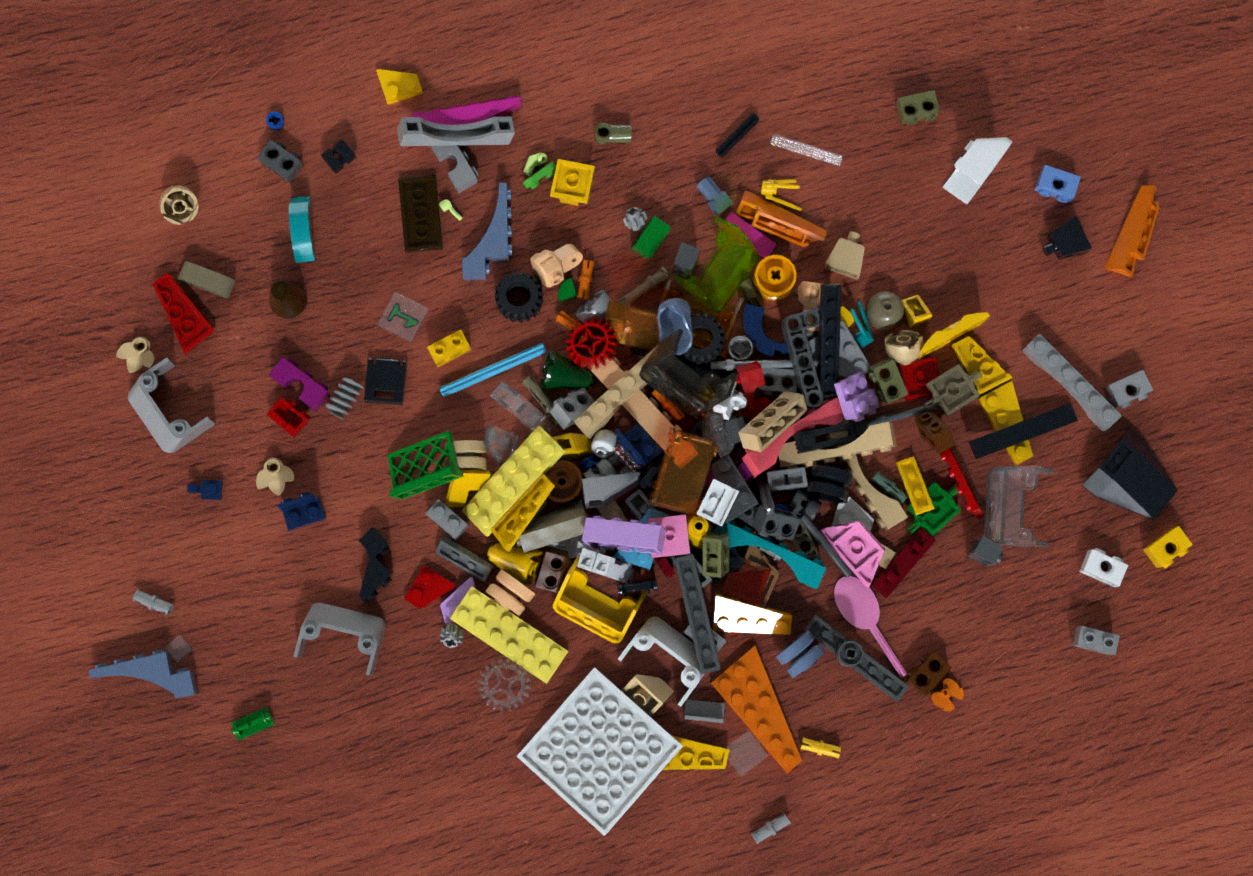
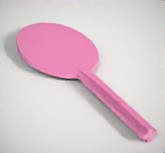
(862, 610)

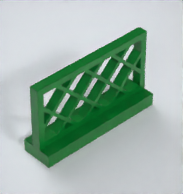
(430, 480)

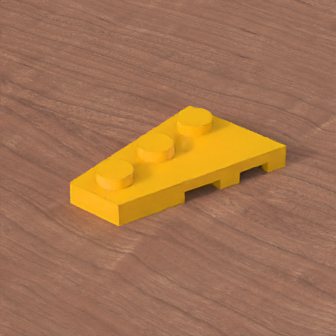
(975, 358)

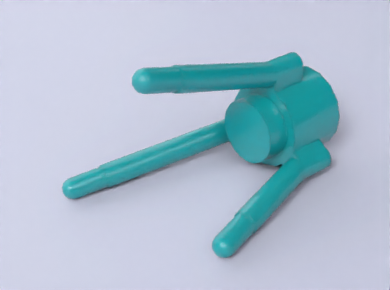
(865, 336)

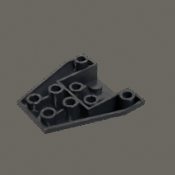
(1132, 478)

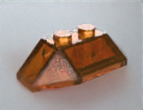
(633, 325)

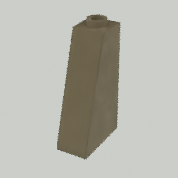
(554, 527)

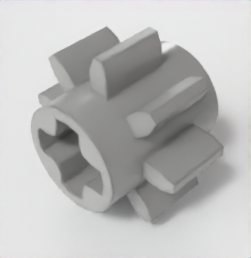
(635, 218)
(451, 635)

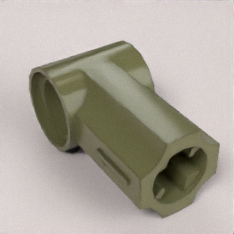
(615, 133)

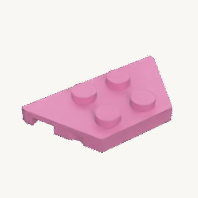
(856, 548)

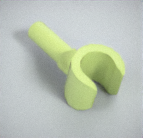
(445, 205)

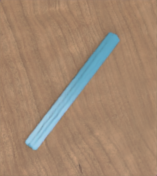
(493, 369)

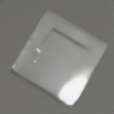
(179, 648)

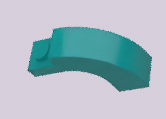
(301, 229)

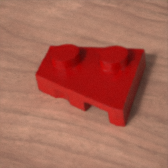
(427, 588)

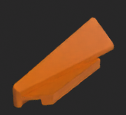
(778, 221)
(1135, 233)

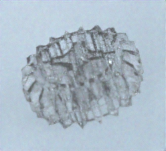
(490, 692)

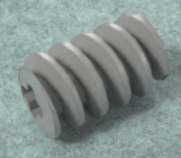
(343, 398)

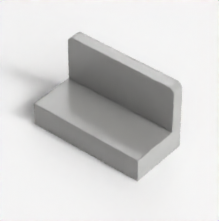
(704, 711)

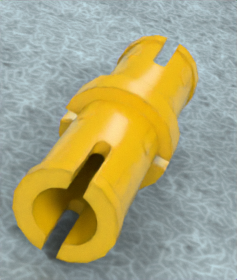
(820, 747)

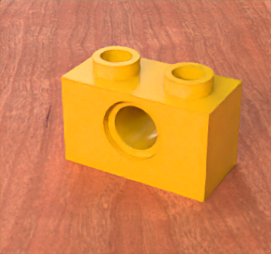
(1157, 552)

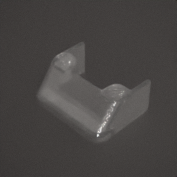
(1006, 505)

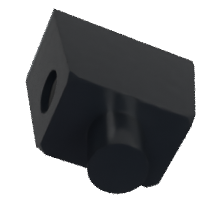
(1067, 240)

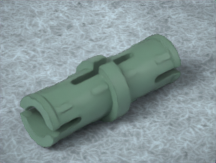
(889, 487)

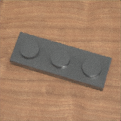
(464, 559)

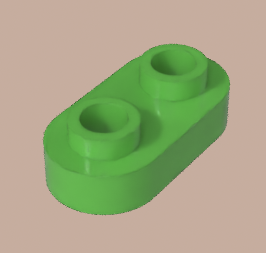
(546, 171)

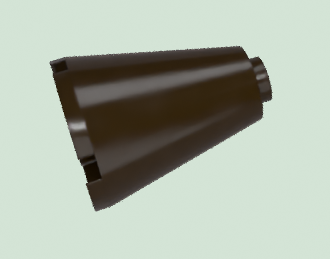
(287, 299)

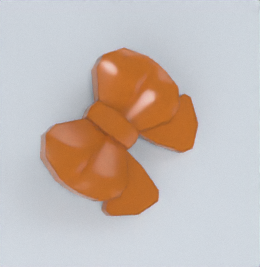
(949, 689)

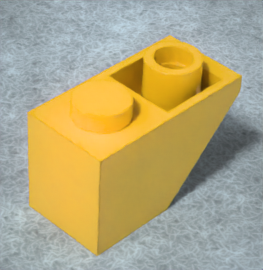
(575, 446)

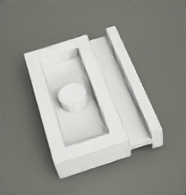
(717, 502)

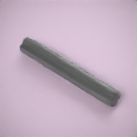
(765, 494)

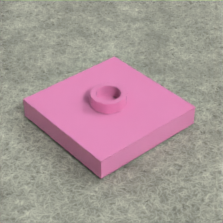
(676, 535)

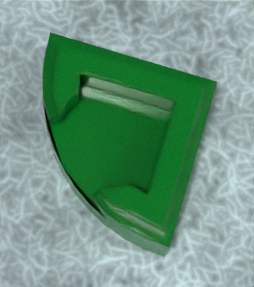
(566, 291)

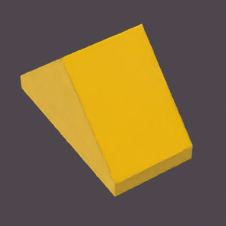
(916, 311)

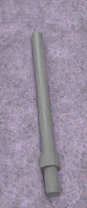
(730, 364)

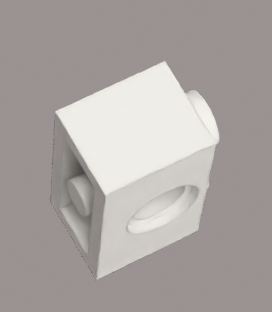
(1092, 567)

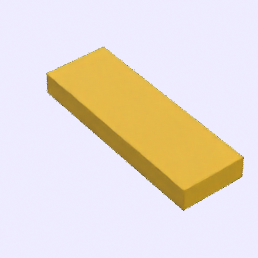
(915, 485)

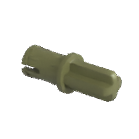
(751, 294)

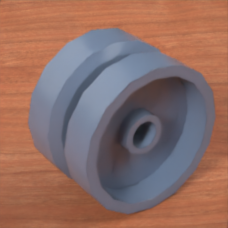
(800, 654)

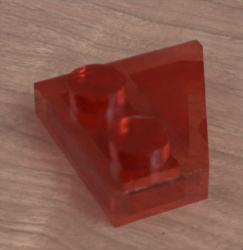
(746, 585)

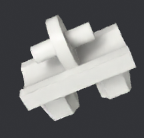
(734, 402)

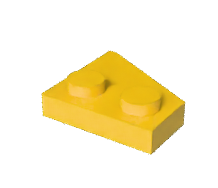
(398, 85)

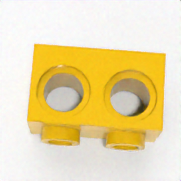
(449, 348)

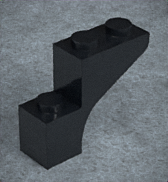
(376, 573)

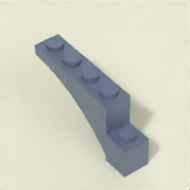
(495, 242)
(153, 668)

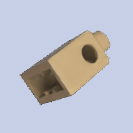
(847, 257)

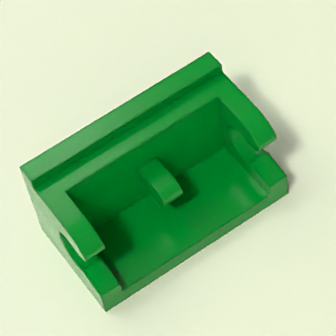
(651, 237)

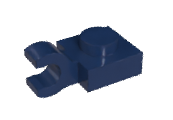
(209, 489)

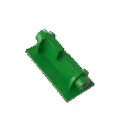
(252, 723)

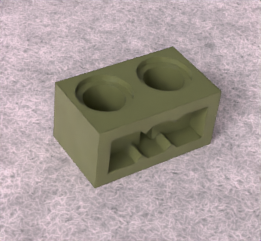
(916, 103)
(891, 378)
(716, 554)

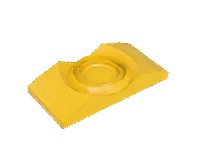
(953, 332)

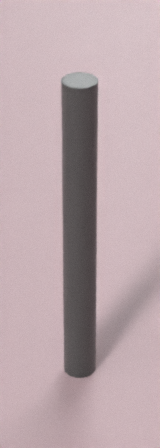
(825, 545)

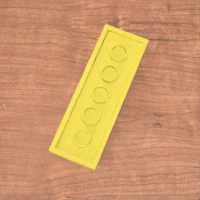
(513, 479)
(509, 634)

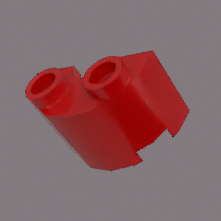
(287, 416)

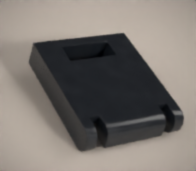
(387, 377)
(637, 586)

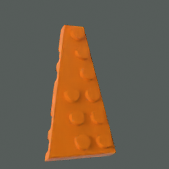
(754, 701)

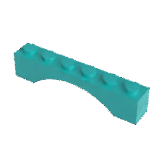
(806, 570)

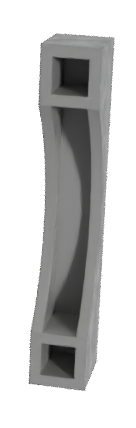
(419, 132)
(1053, 363)

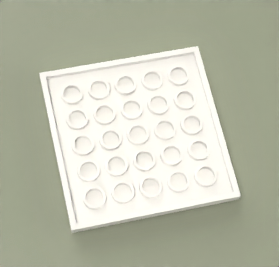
(599, 751)

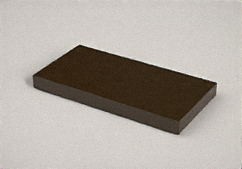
(420, 214)

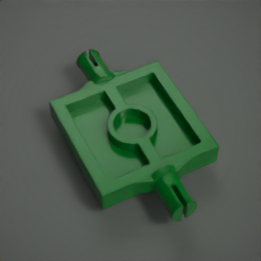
(943, 510)

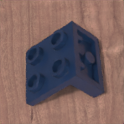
(641, 447)
(302, 510)

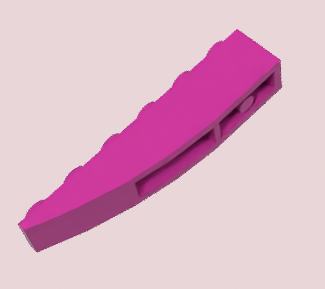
(473, 113)

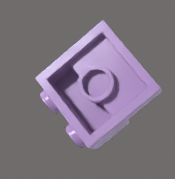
(856, 398)

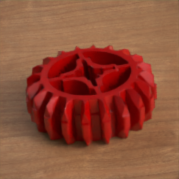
(599, 342)

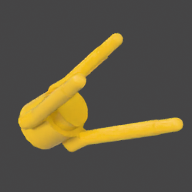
(770, 187)

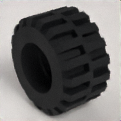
(519, 281)
(709, 353)

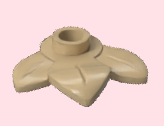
(135, 357)
(274, 479)

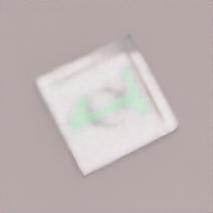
(403, 317)

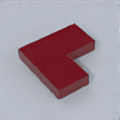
(665, 567)

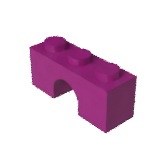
(287, 372)

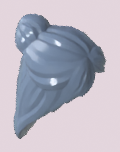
(676, 315)

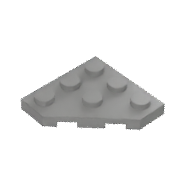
(850, 356)

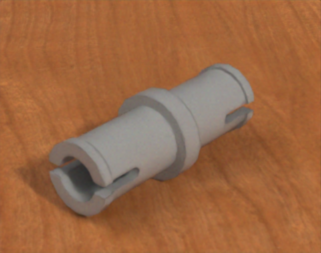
(153, 602)
(770, 828)

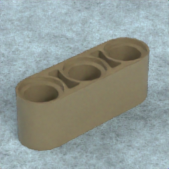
(206, 279)
(804, 536)

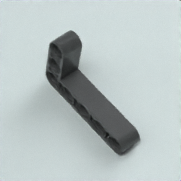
(804, 351)

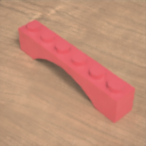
(826, 416)

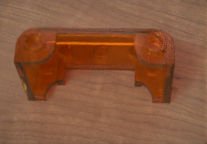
(683, 472)

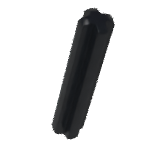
(737, 135)

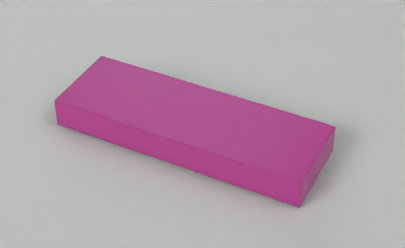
(761, 242)

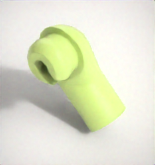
(534, 161)

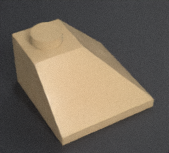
(648, 692)

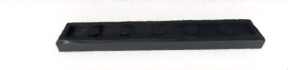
(829, 338)
(1023, 431)

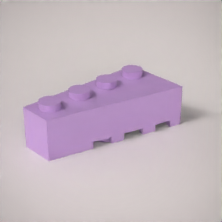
(623, 535)

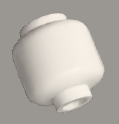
(603, 443)

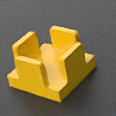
(572, 182)

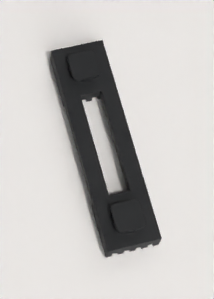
(806, 440)

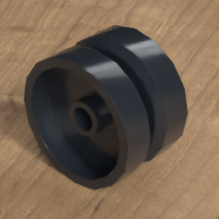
(829, 484)

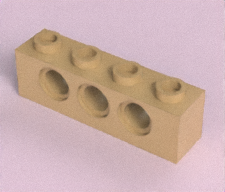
(772, 421)

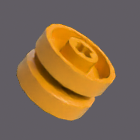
(780, 287)

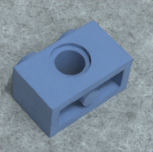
(1067, 181)

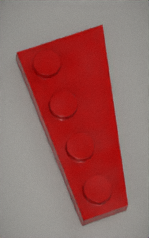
(963, 485)

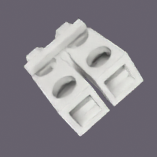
(605, 565)

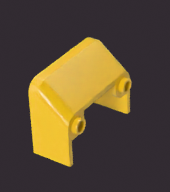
(593, 609)

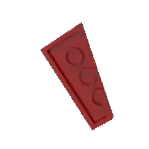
(187, 321)

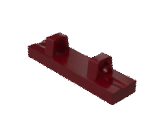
(903, 563)

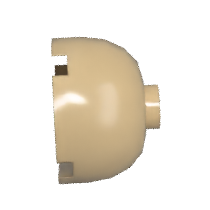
(178, 204)
(904, 347)

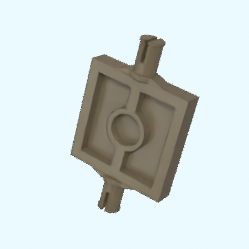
(952, 390)

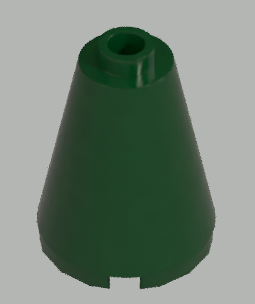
(564, 373)

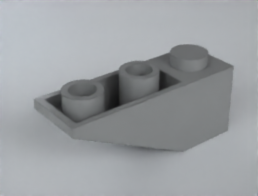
(606, 489)

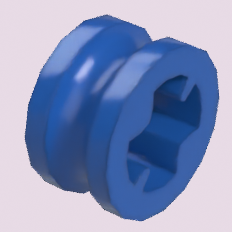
(270, 116)
(588, 463)

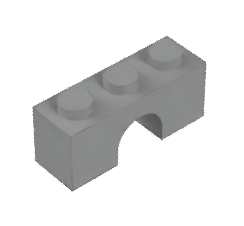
(463, 175)

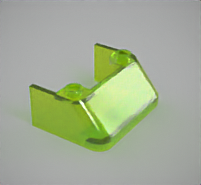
(725, 271)

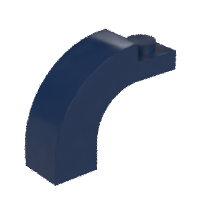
(753, 328)

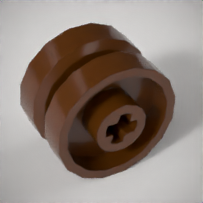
(572, 489)

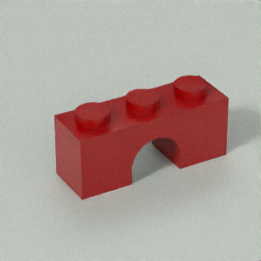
(749, 378)

